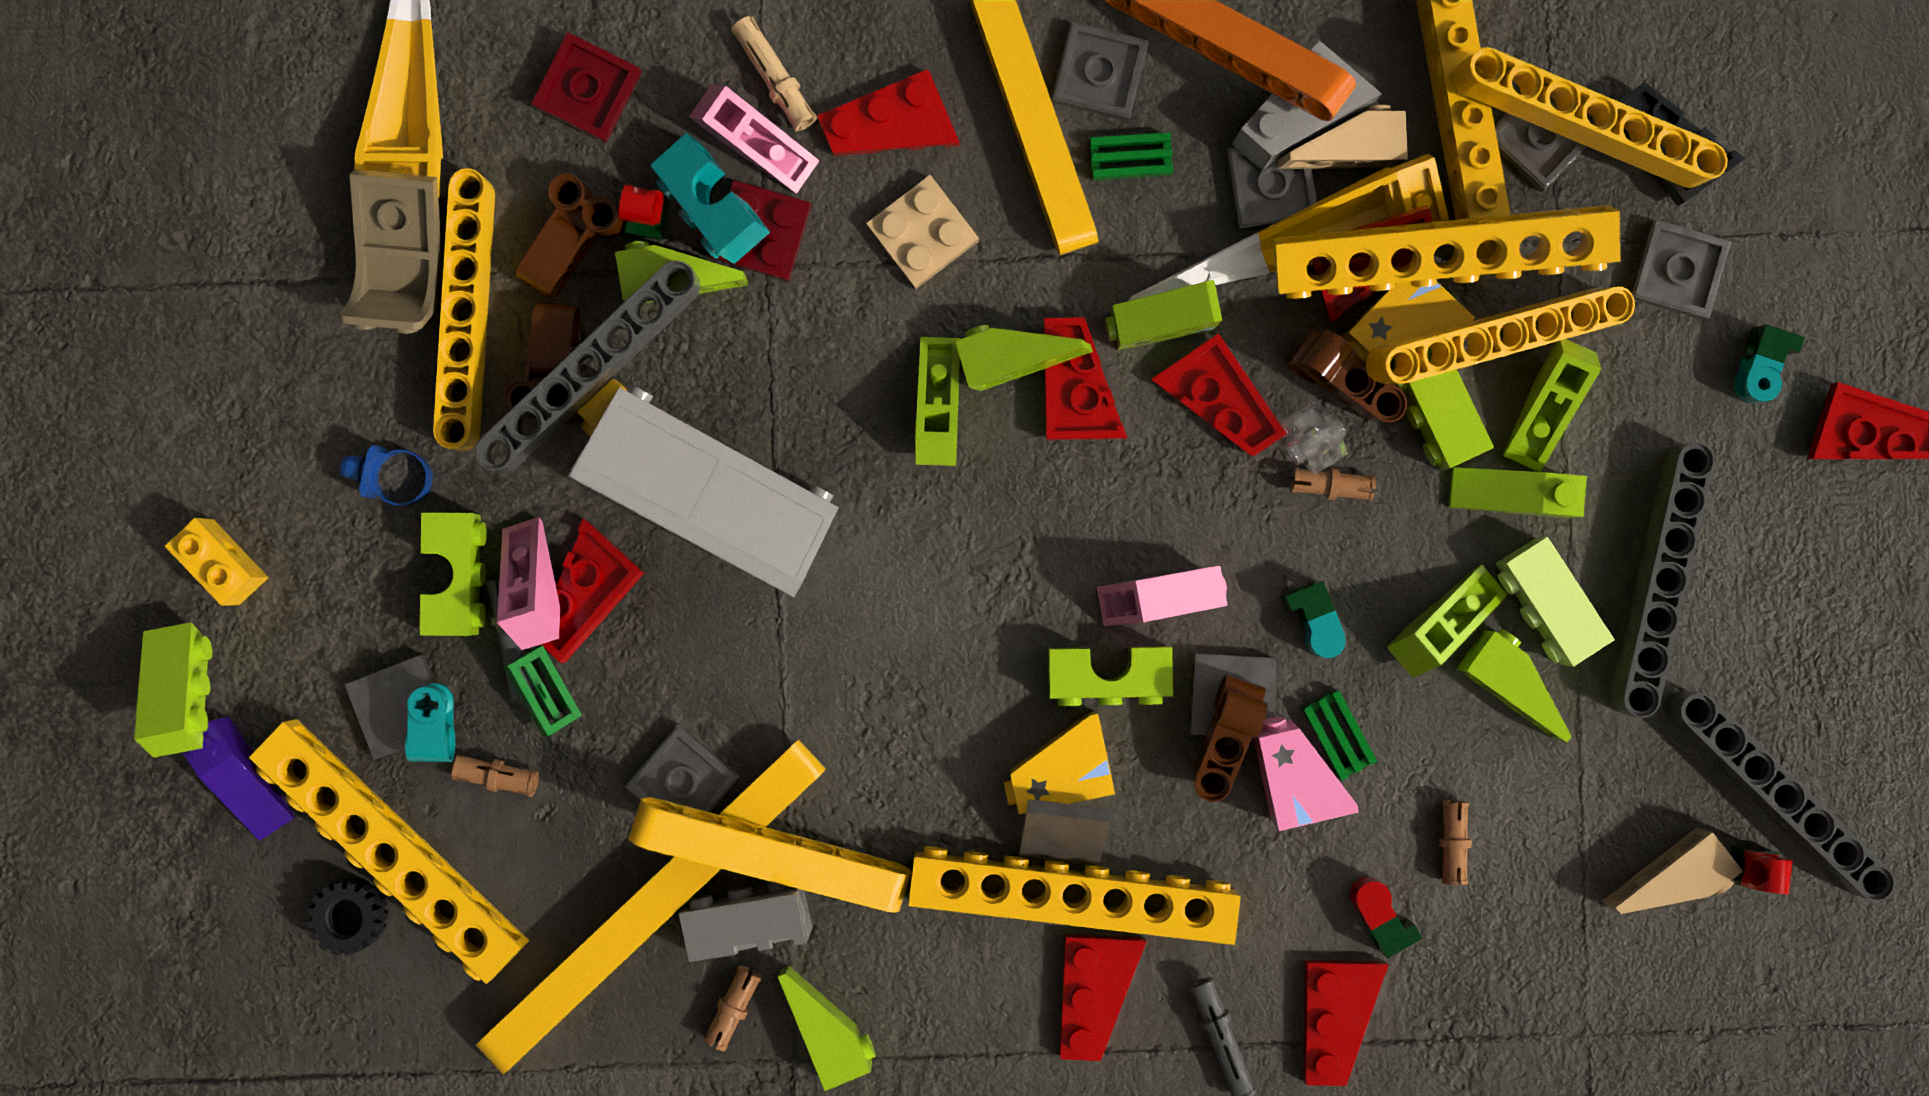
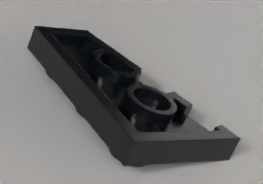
(1653, 103)

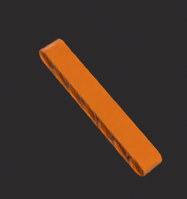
(1248, 51)

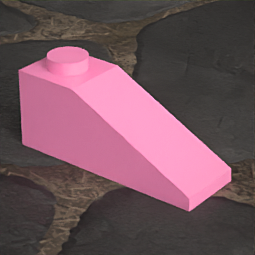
(753, 137)
(527, 586)

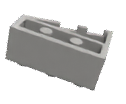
(1284, 127)
(744, 921)

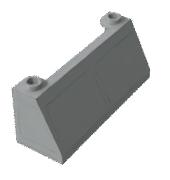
(705, 491)

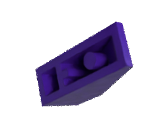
(232, 776)

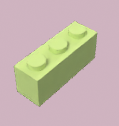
(1553, 602)

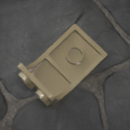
(395, 251)

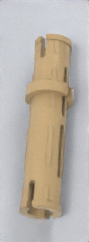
(782, 87)

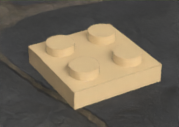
(922, 232)

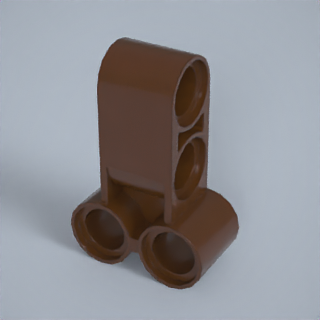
(566, 237)
(552, 339)
(1327, 360)
(1237, 715)

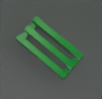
(1128, 141)
(530, 701)
(1355, 764)

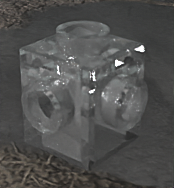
(1314, 437)

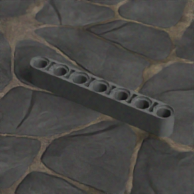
(569, 374)
(1677, 565)
(1797, 801)

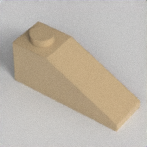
(1364, 142)
(1685, 872)

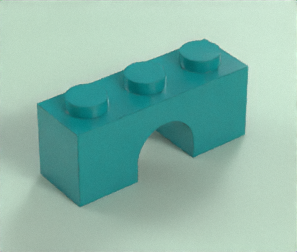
(688, 175)

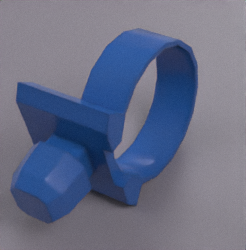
(367, 471)

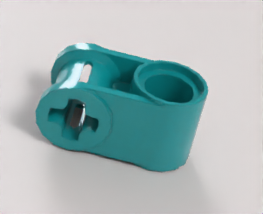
(429, 731)

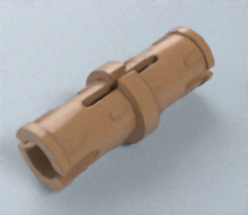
(1333, 484)
(495, 775)
(1455, 842)
(732, 1008)

